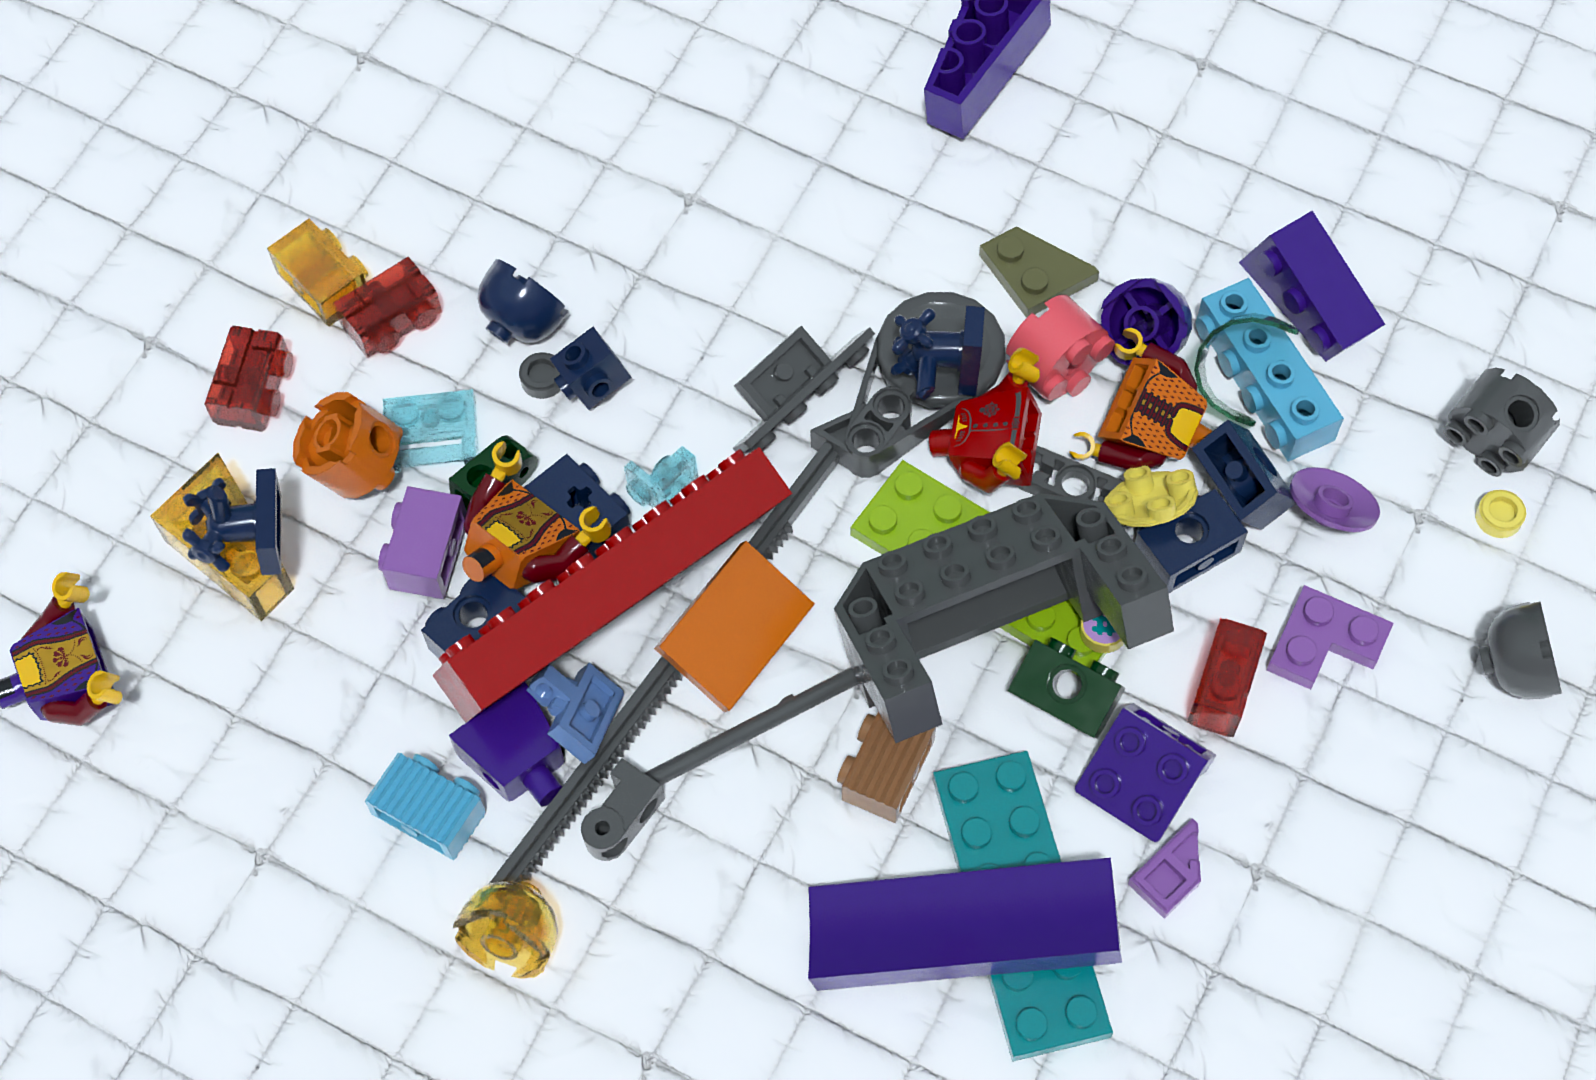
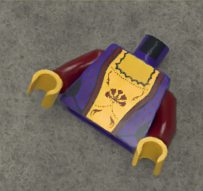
(61, 662)

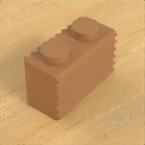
(883, 770)

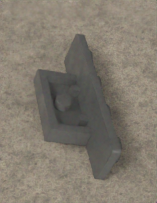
(789, 376)

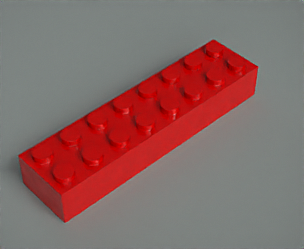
(603, 588)

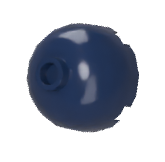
(518, 305)

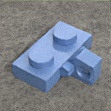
(580, 706)

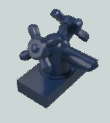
(939, 349)
(238, 523)

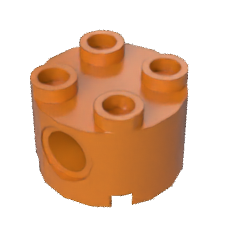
(347, 446)

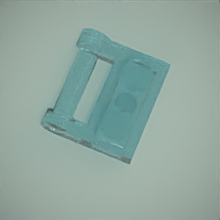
(434, 419)

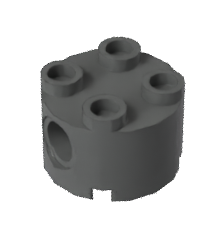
(1502, 421)

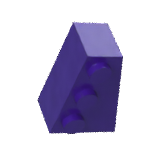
(1313, 286)

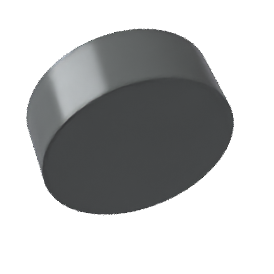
(538, 376)

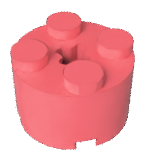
(1066, 344)

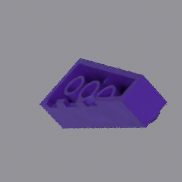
(980, 57)

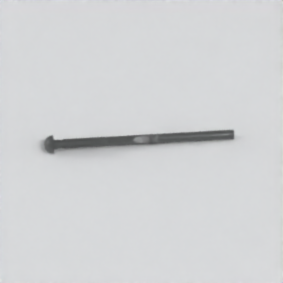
(785, 710)

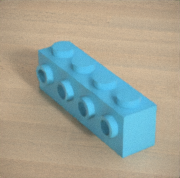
(1269, 372)

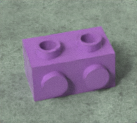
(423, 542)

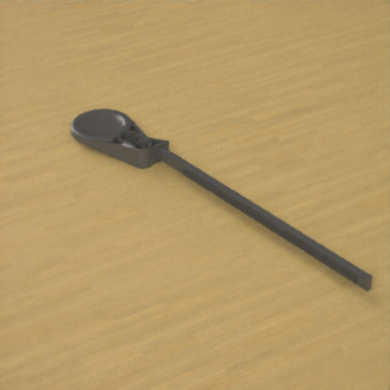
(835, 444)

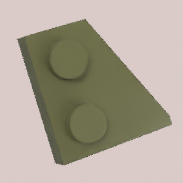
(1034, 269)

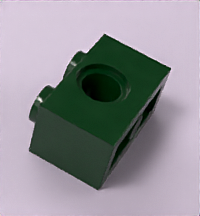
(1038, 681)

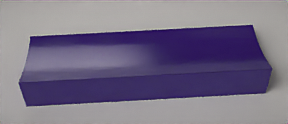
(963, 924)

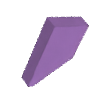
(1171, 872)

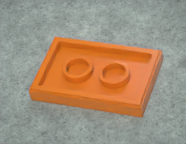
(734, 626)

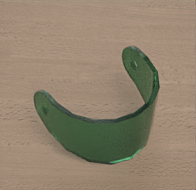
(1200, 368)

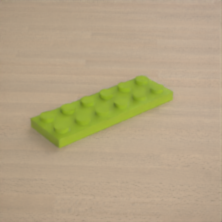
(916, 506)

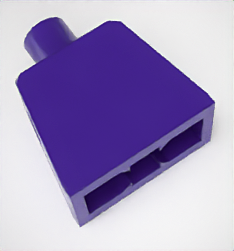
(512, 748)

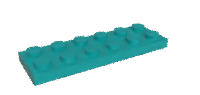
(1001, 822)

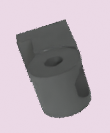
(623, 814)

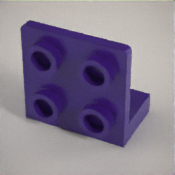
(1143, 771)

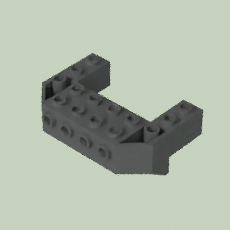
(986, 578)

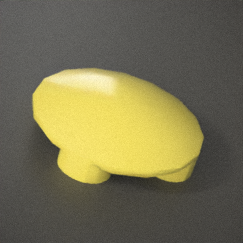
(1152, 497)

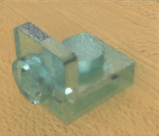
(666, 480)

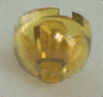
(510, 926)

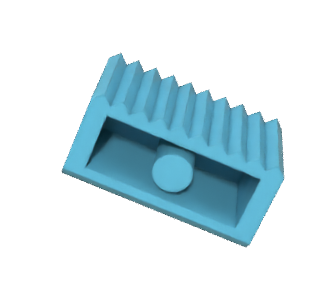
(427, 804)

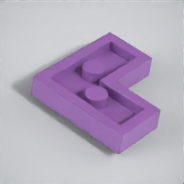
(1324, 625)

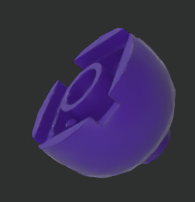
(1152, 309)

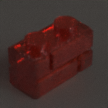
(388, 308)
(248, 378)
(1227, 677)

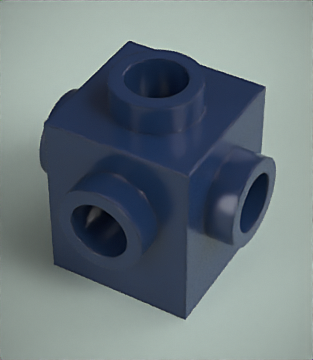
(589, 369)

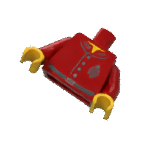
(996, 432)

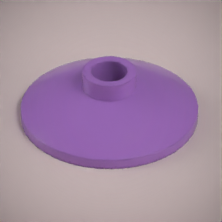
(1334, 499)

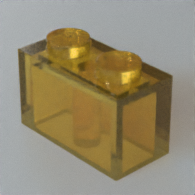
(316, 268)

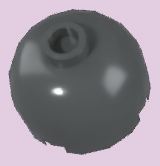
(1521, 653)

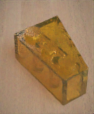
(243, 579)

